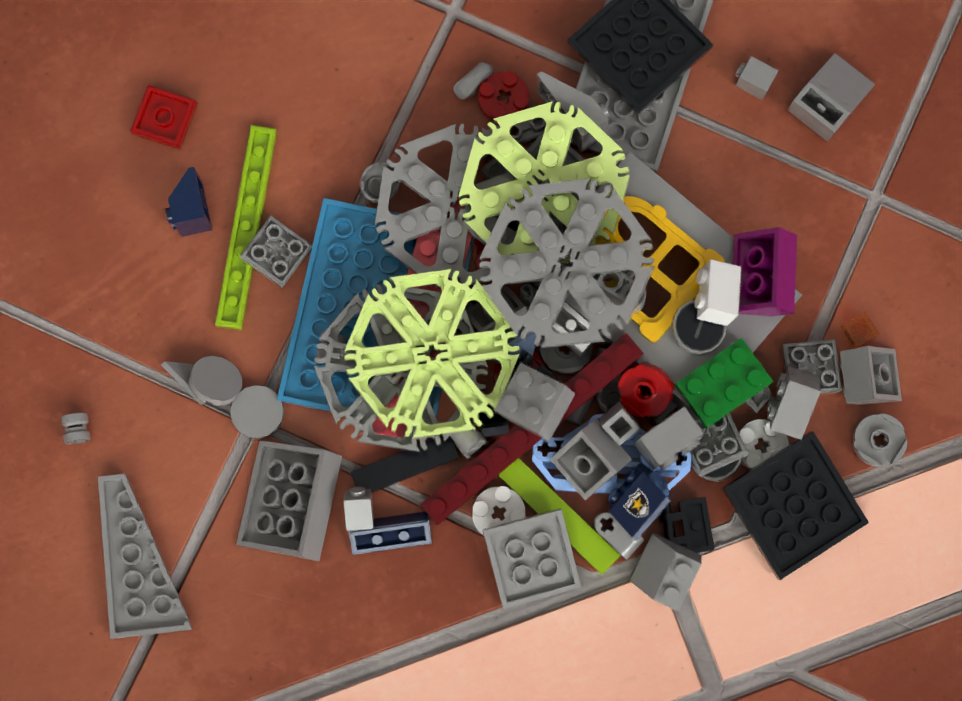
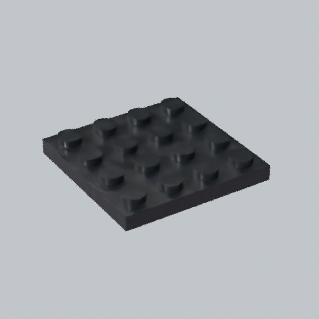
(640, 47)
(795, 505)

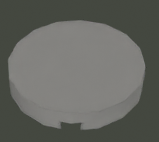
(215, 380)
(257, 412)

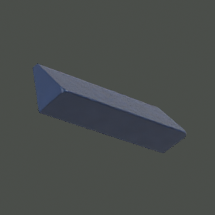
(392, 533)

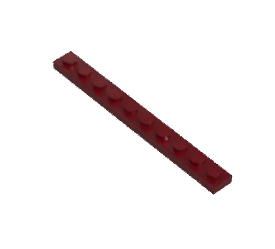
(519, 440)

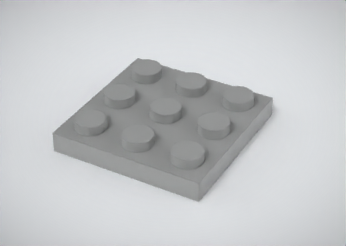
(531, 558)

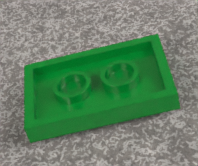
(723, 383)

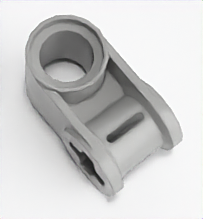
(468, 441)
(617, 536)

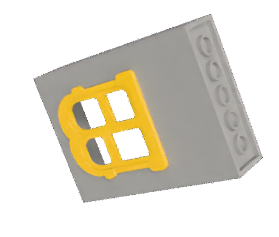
(701, 238)

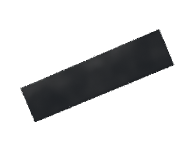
(405, 465)

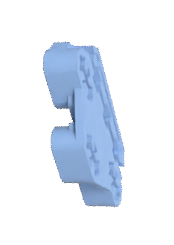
(558, 482)

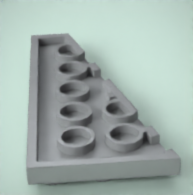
(137, 579)

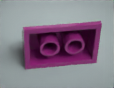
(766, 271)

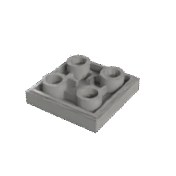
(276, 251)
(815, 358)
(718, 446)

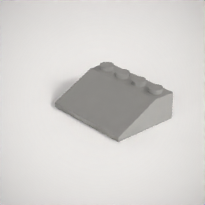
(289, 500)

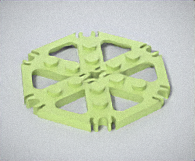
(551, 162)
(417, 333)

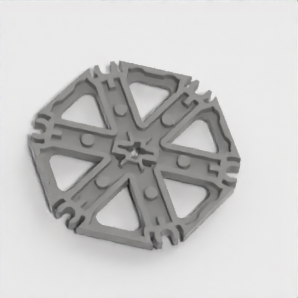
(434, 214)
(591, 260)
(383, 386)

